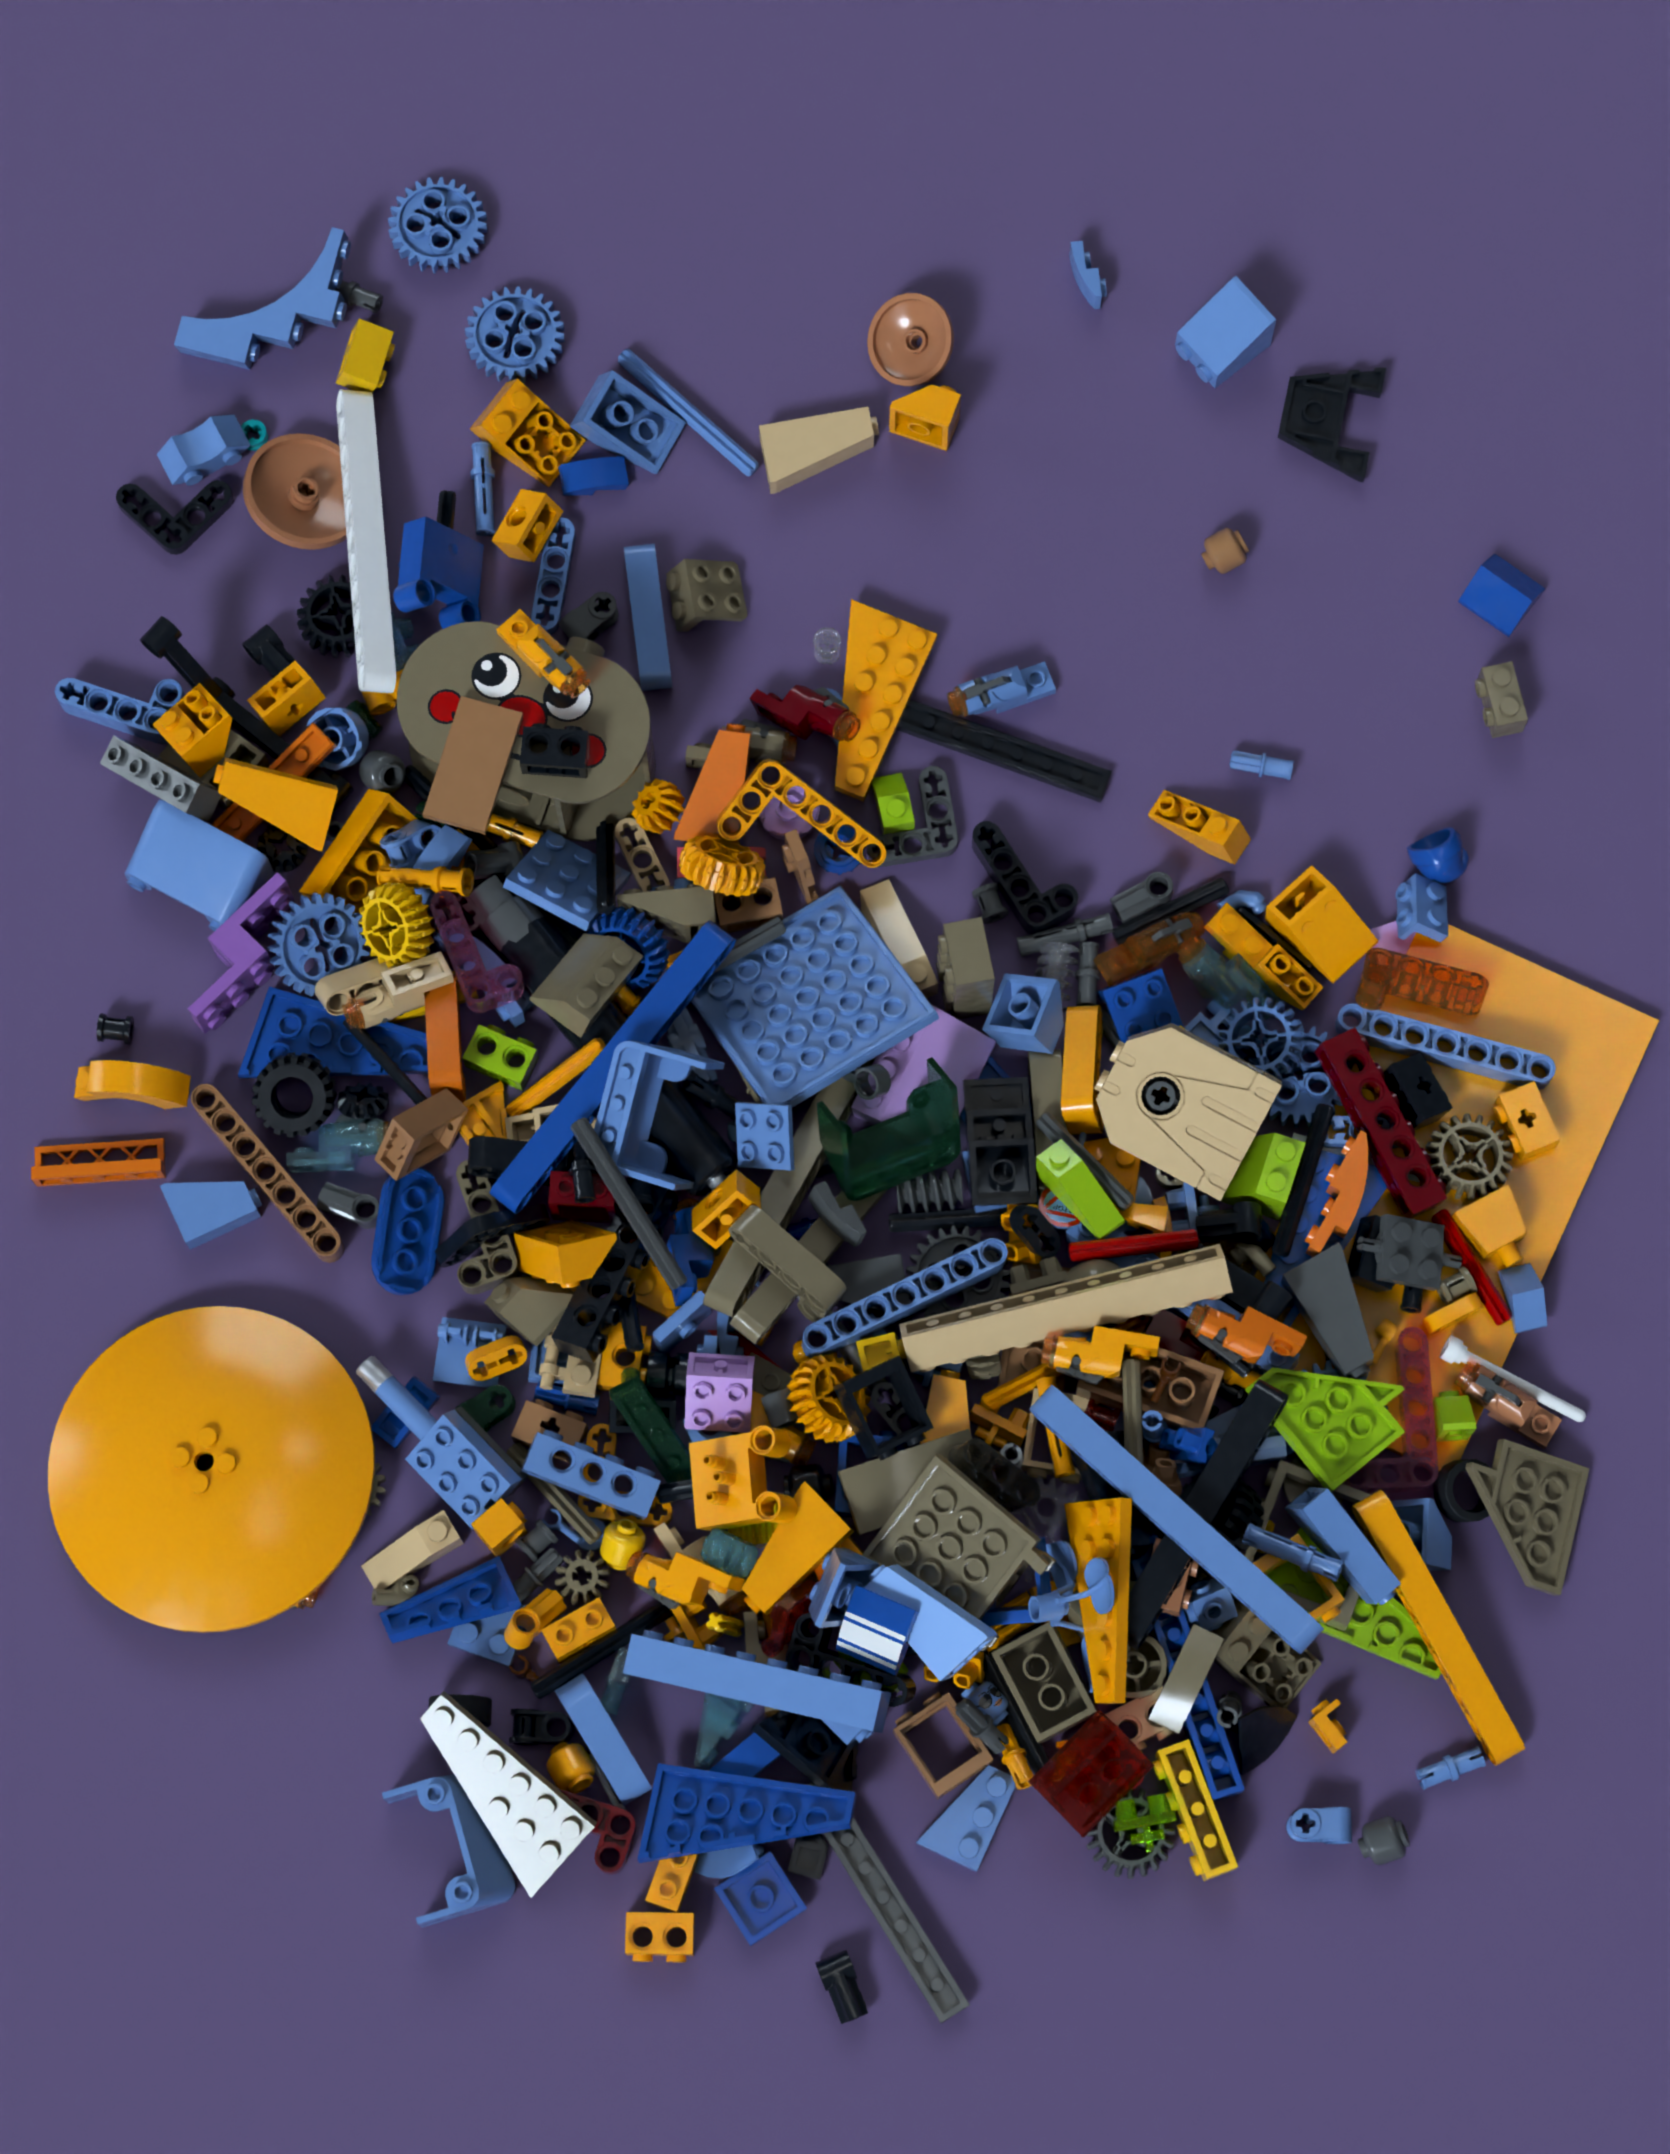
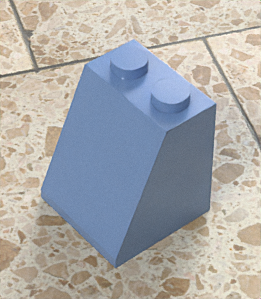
(1226, 333)

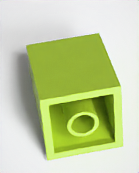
(1266, 1173)

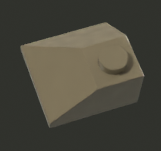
(529, 1306)

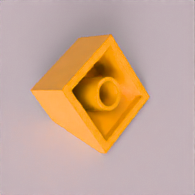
(927, 415)

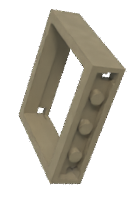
(1274, 1481)

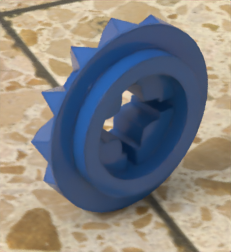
(824, 853)

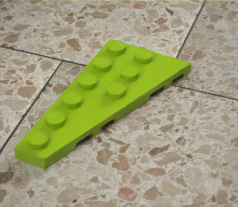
(1374, 1628)

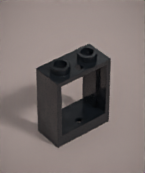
(908, 1397)

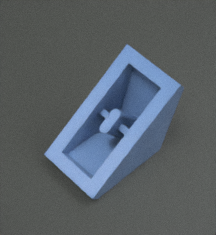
(1524, 1297)

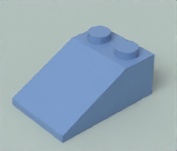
(627, 422)
(833, 1593)

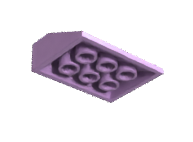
(951, 1043)

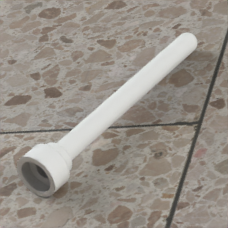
(1457, 1352)

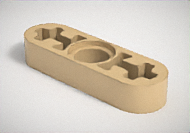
(640, 837)

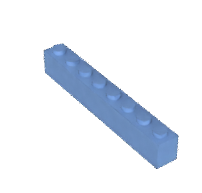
(757, 1682)

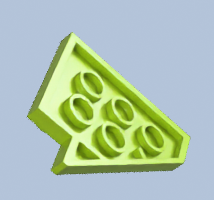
(1334, 1421)

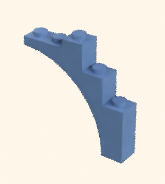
(279, 323)

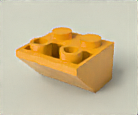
(196, 729)

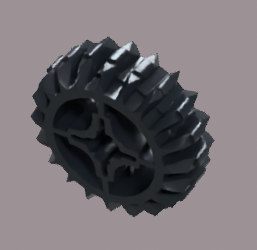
(326, 619)

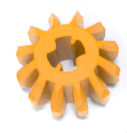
(658, 806)

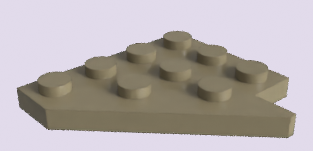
(1534, 1509)

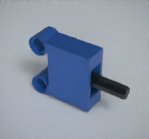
(440, 566)

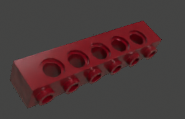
(1363, 1113)

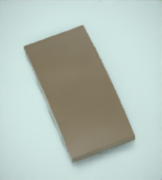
(879, 1486)

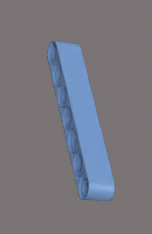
(1460, 1043)
(913, 1285)

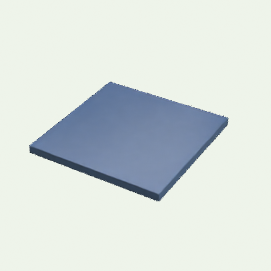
(812, 1002)

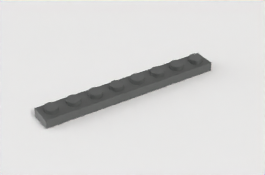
(897, 1921)

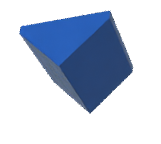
(1501, 594)

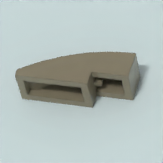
(1186, 1678)

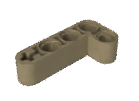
(492, 1251)
(790, 1262)

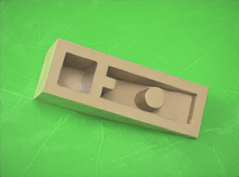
(412, 1551)

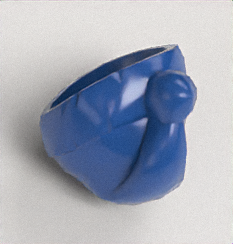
(1440, 856)

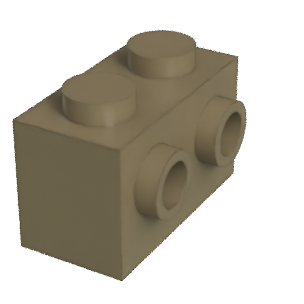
(1501, 700)

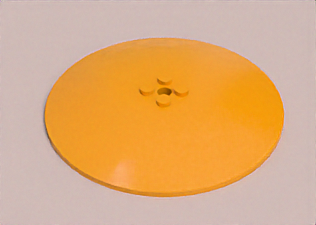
(254, 1527)

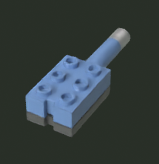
(452, 1452)

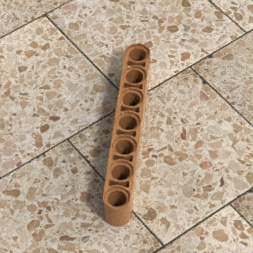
(256, 1162)

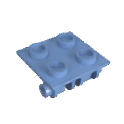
(455, 1341)

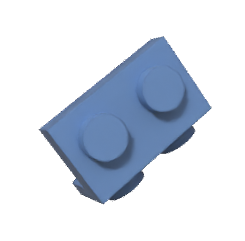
(1422, 908)

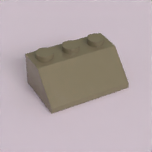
(586, 981)

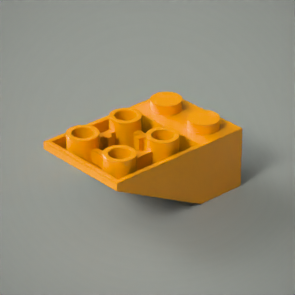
(527, 432)
(1320, 924)

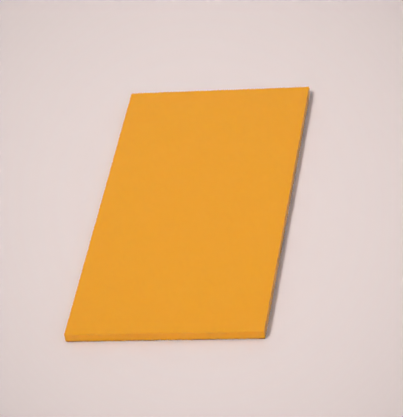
(1595, 1058)

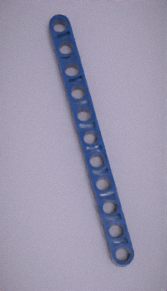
(645, 1025)

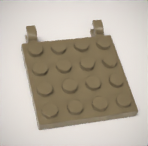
(957, 1539)

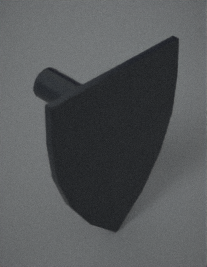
(1261, 1734)

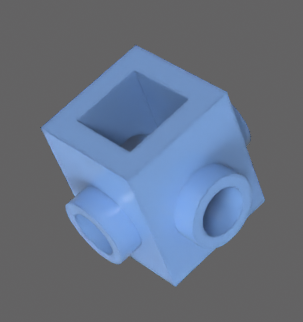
(1210, 1605)

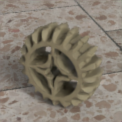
(1460, 1146)

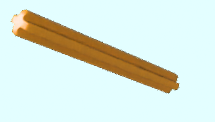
(1026, 1381)

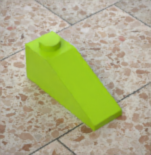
(1078, 1189)

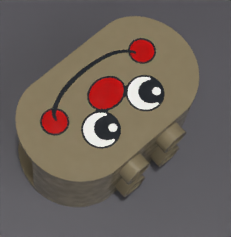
(480, 665)

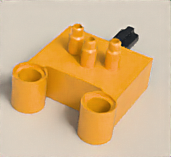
(732, 1481)

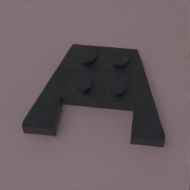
(1316, 412)

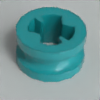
(255, 426)

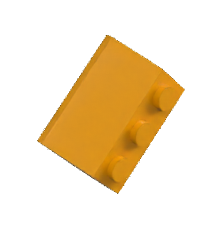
(563, 1252)

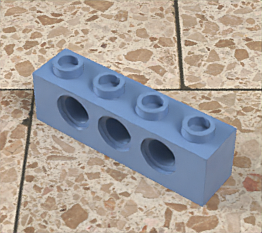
(540, 1465)

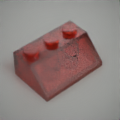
(1091, 1773)

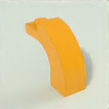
(132, 1082)

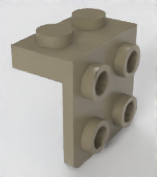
(705, 592)

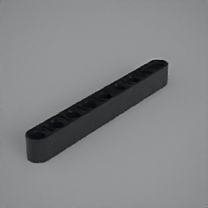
(1208, 1501)

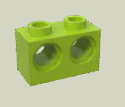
(496, 1064)

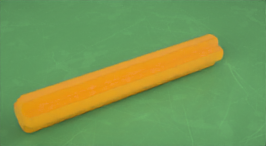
(556, 1078)

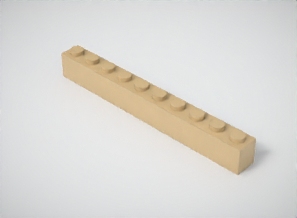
(1066, 1308)

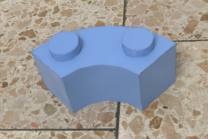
(203, 450)

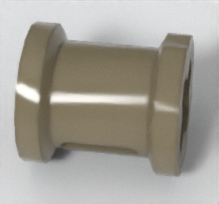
(1456, 1286)

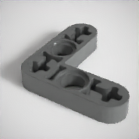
(926, 836)

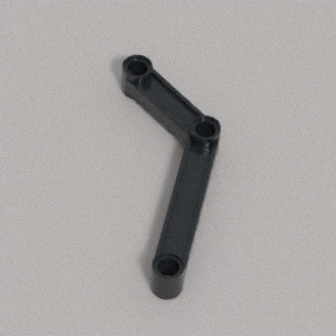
(163, 641)

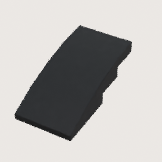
(1000, 1141)

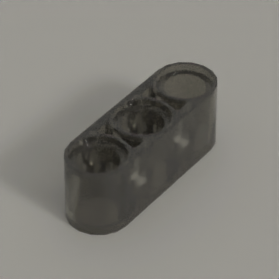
(1008, 1475)

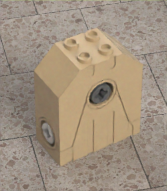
(1210, 1108)

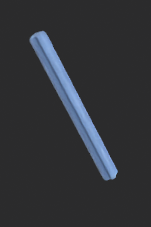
(688, 412)

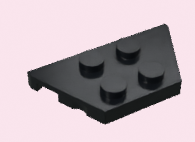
(811, 1748)

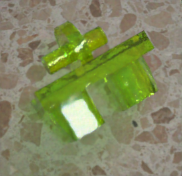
(1159, 1814)

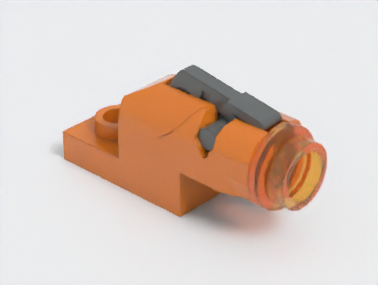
(1243, 1337)

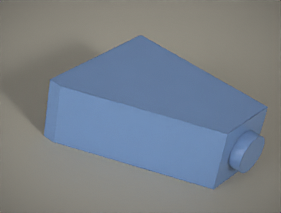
(210, 1208)

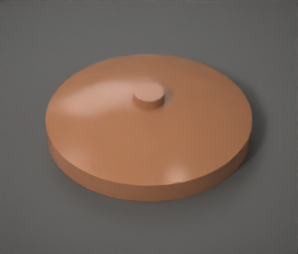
(297, 491)

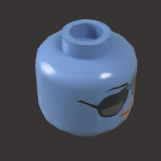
(988, 1700)

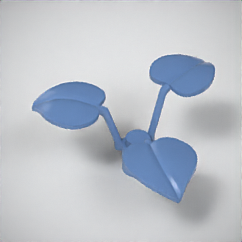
(1055, 1605)

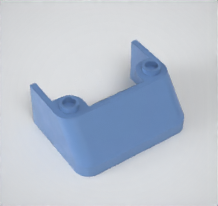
(631, 1104)
(488, 1874)

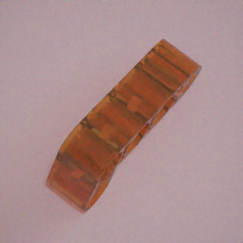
(1418, 981)

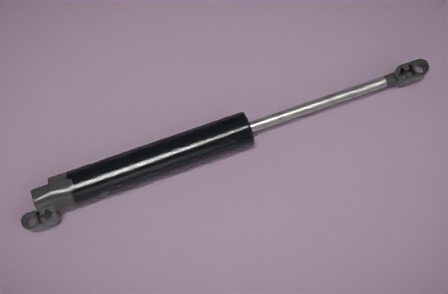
(692, 1144)

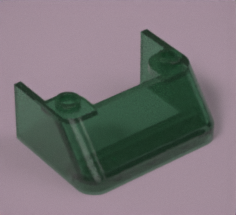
(897, 1147)

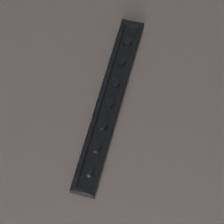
(1004, 750)

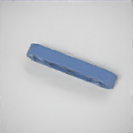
(554, 576)

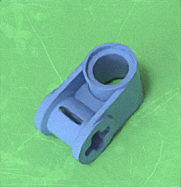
(406, 843)
(1327, 1825)

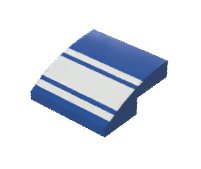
(876, 1630)

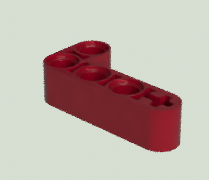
(603, 1828)

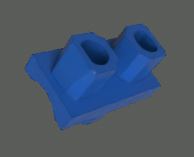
(1189, 1444)

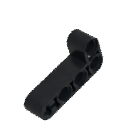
(1018, 876)
(492, 1155)
(1252, 1292)
(822, 1657)

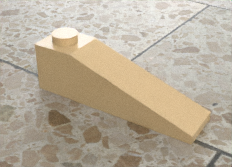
(889, 920)

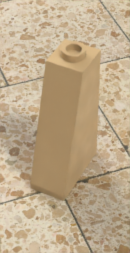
(813, 444)

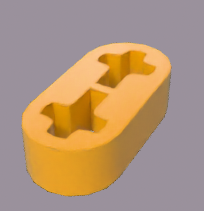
(1453, 1313)
(496, 1358)

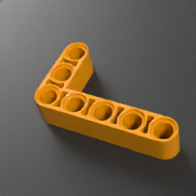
(803, 808)

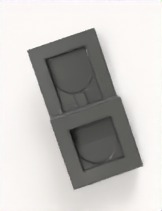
(841, 1221)

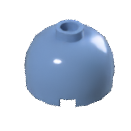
(346, 731)

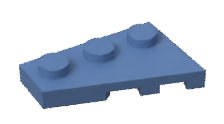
(971, 1819)

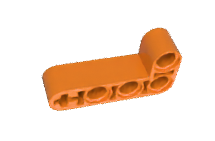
(444, 1040)

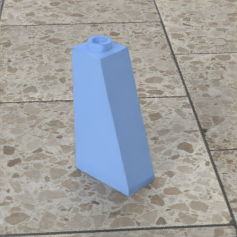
(943, 1632)

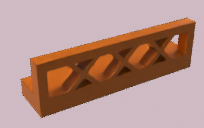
(99, 1170)

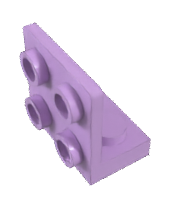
(719, 1392)

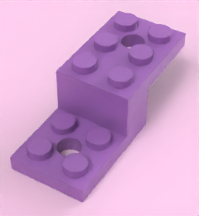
(241, 954)

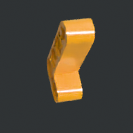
(1082, 1069)

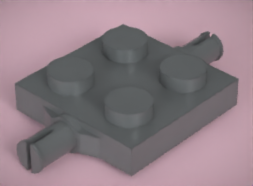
(1409, 1252)

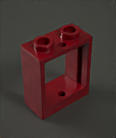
(565, 1208)

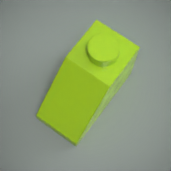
(893, 804)
(1453, 1417)

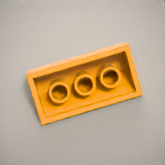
(355, 854)

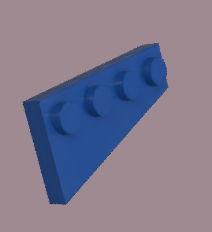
(461, 1600)

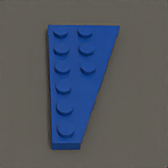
(304, 1026)
(1311, 1215)
(717, 1811)

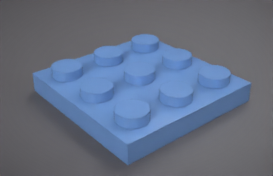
(561, 879)

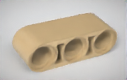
(343, 985)

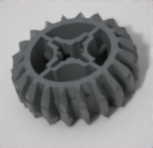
(1113, 1855)

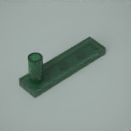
(651, 1427)

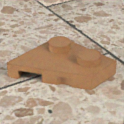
(797, 861)

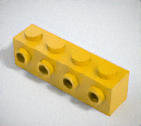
(1196, 1811)

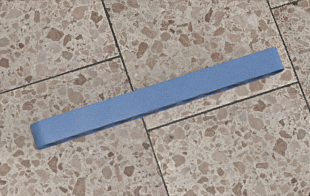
(1176, 1519)

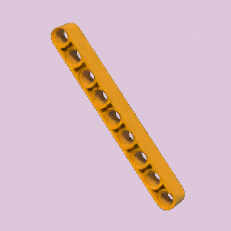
(1439, 1628)

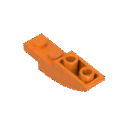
(1347, 1186)

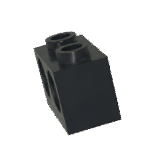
(553, 760)

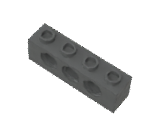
(161, 778)

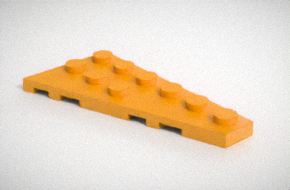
(879, 679)
(1104, 1531)

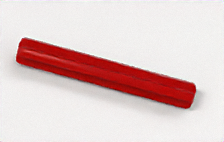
(1133, 1245)
(1485, 1288)

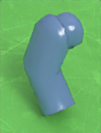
(1244, 898)

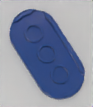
(407, 1232)

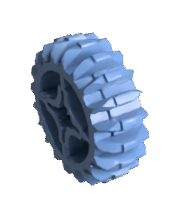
(1274, 1037)

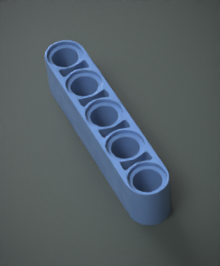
(648, 617)

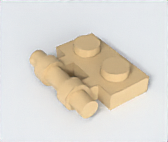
(579, 1375)

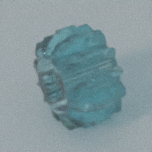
(729, 1552)

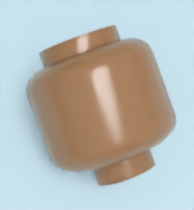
(1225, 550)

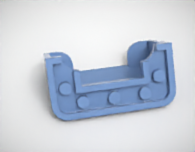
(196, 864)

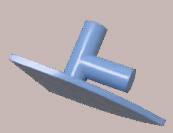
(728, 1861)

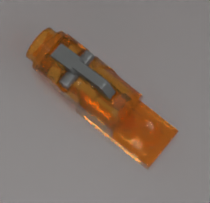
(1148, 947)

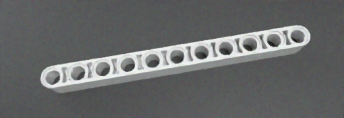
(366, 542)

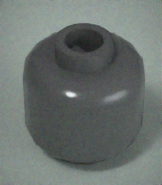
(382, 771)
(1384, 1840)

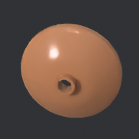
(894, 338)

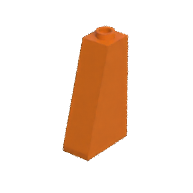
(717, 784)

